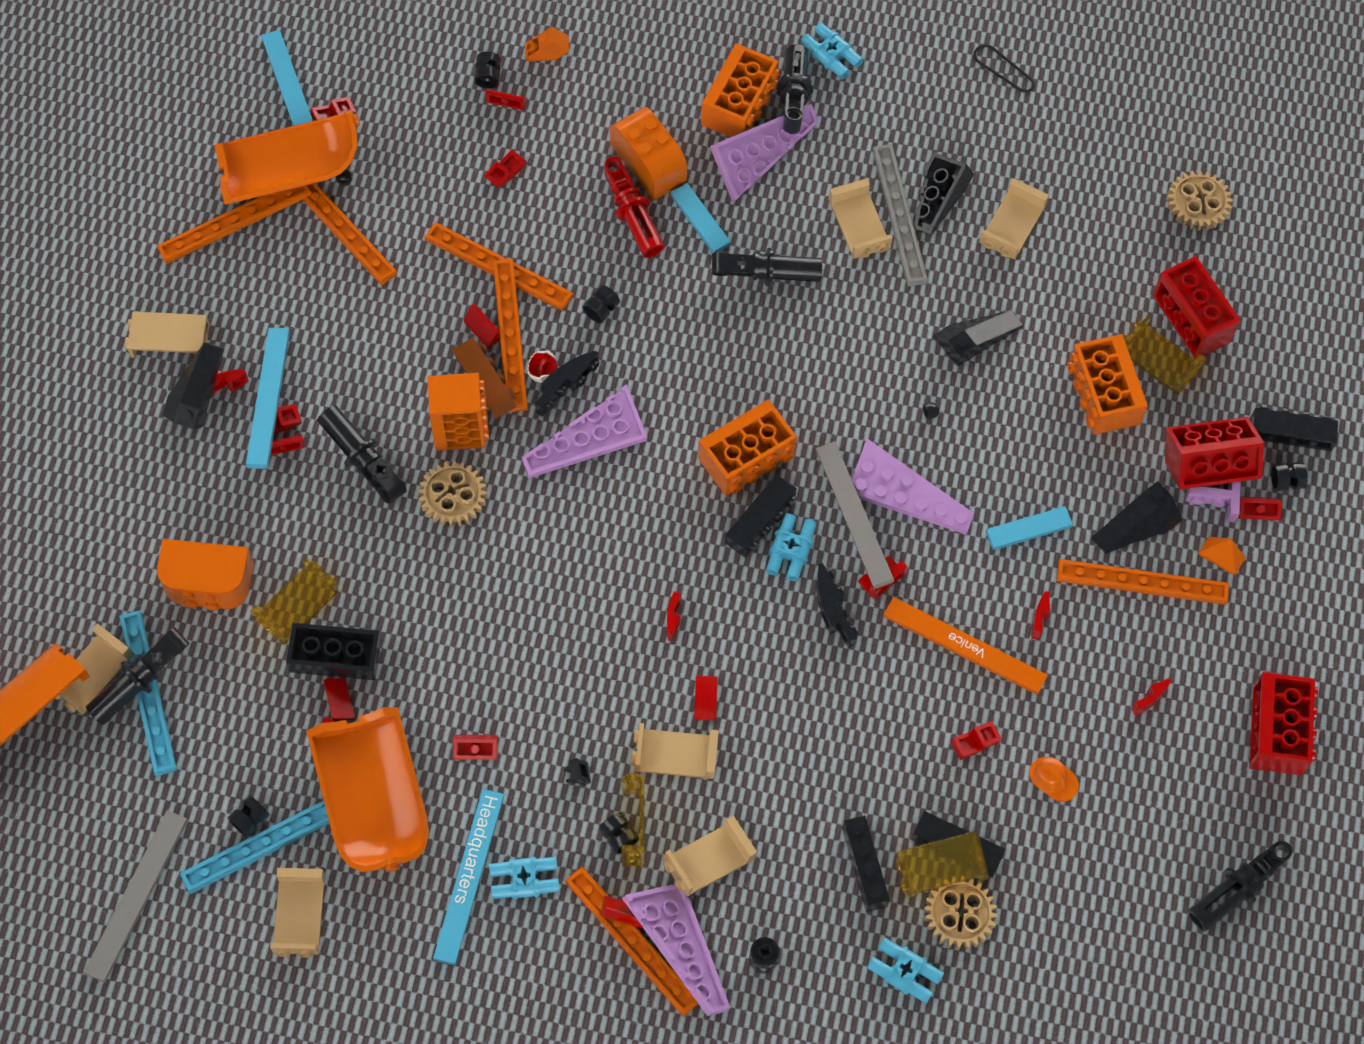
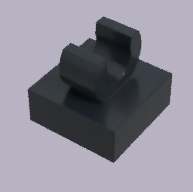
(579, 772)

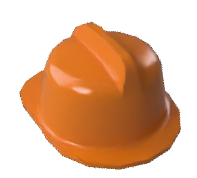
(1054, 779)

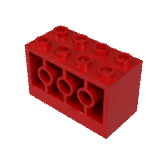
(1196, 307)
(1214, 453)
(1283, 723)

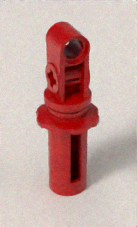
(631, 204)

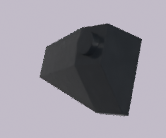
(942, 187)
(973, 336)
(192, 392)
(1145, 517)

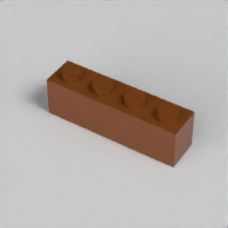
(472, 360)

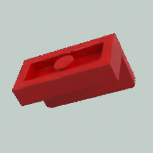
(897, 571)

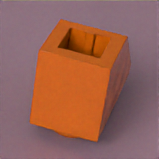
(547, 45)

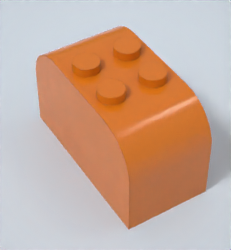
(649, 152)
(205, 574)

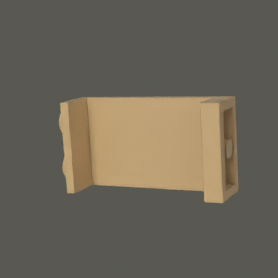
(859, 219)
(1014, 219)
(166, 332)
(103, 663)
(675, 753)
(710, 857)
(298, 912)

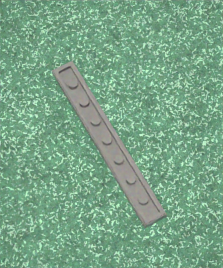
(899, 215)
(854, 515)
(135, 896)

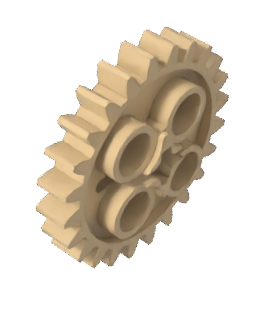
(1215, 197)
(461, 508)
(980, 915)

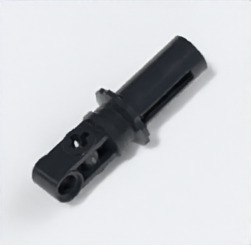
(794, 88)
(767, 266)
(361, 454)
(136, 677)
(1244, 880)

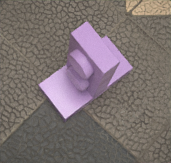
(1218, 498)

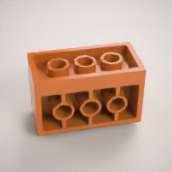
(740, 91)
(1107, 384)
(458, 411)
(747, 448)

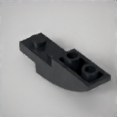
(569, 375)
(830, 602)

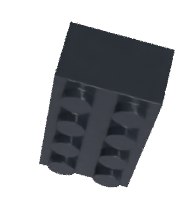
(333, 651)

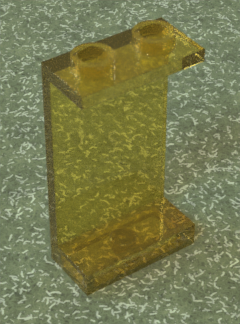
(1161, 357)
(296, 601)
(634, 854)
(941, 863)

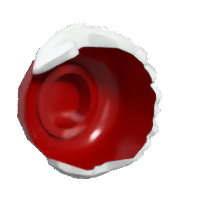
(541, 365)

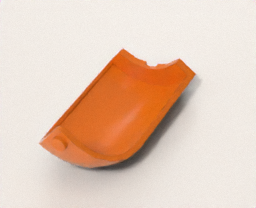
(287, 157)
(36, 688)
(370, 790)

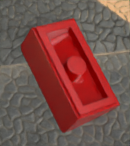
(506, 99)
(482, 326)
(287, 444)
(1260, 508)
(339, 699)
(475, 747)
(618, 911)

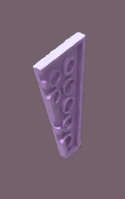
(755, 151)
(595, 433)
(893, 485)
(676, 932)

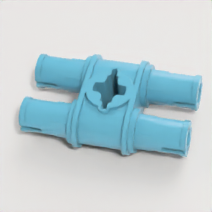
(831, 50)
(782, 543)
(515, 869)
(917, 966)

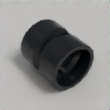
(487, 70)
(598, 307)
(1289, 476)
(248, 816)
(614, 827)
(764, 955)

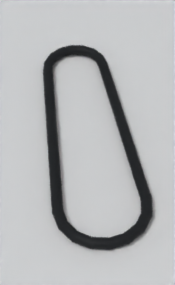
(1011, 63)

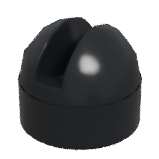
(346, 174)
(930, 410)

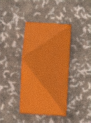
(1223, 553)

